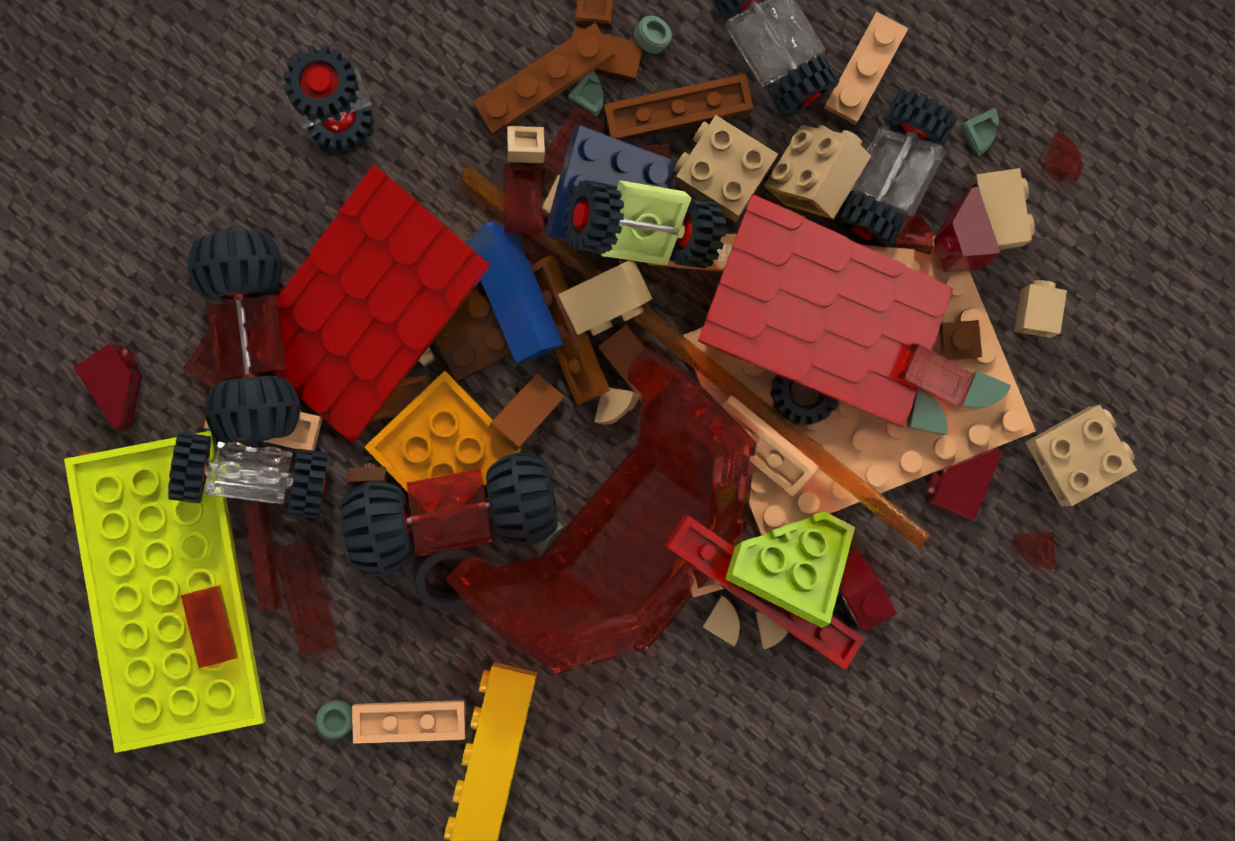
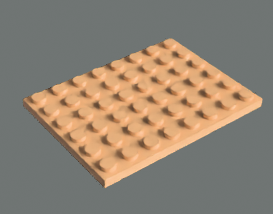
(870, 446)

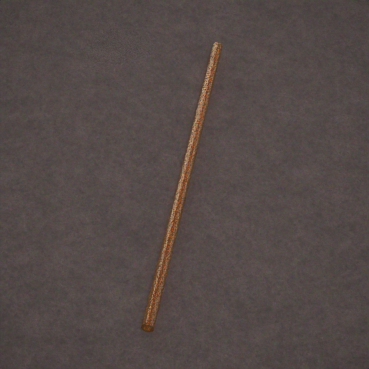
(721, 378)

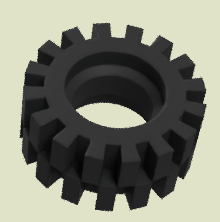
(795, 412)

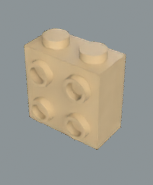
(724, 167)
(818, 170)
(1082, 455)

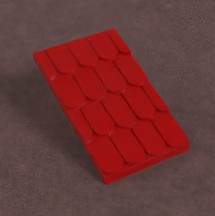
(371, 302)
(823, 311)

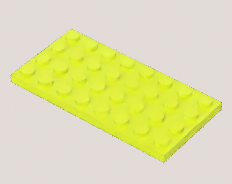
(136, 565)

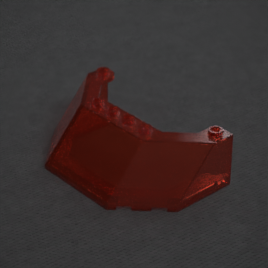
(607, 573)

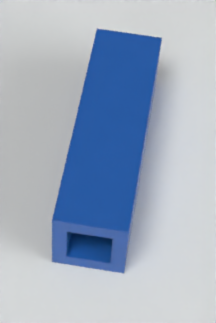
(515, 294)

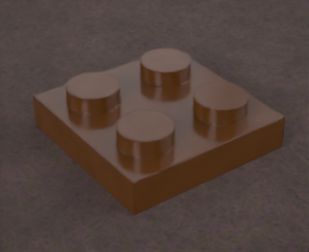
(472, 337)

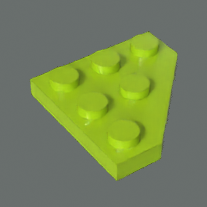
(796, 565)

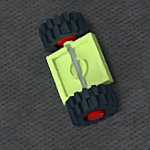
(644, 224)

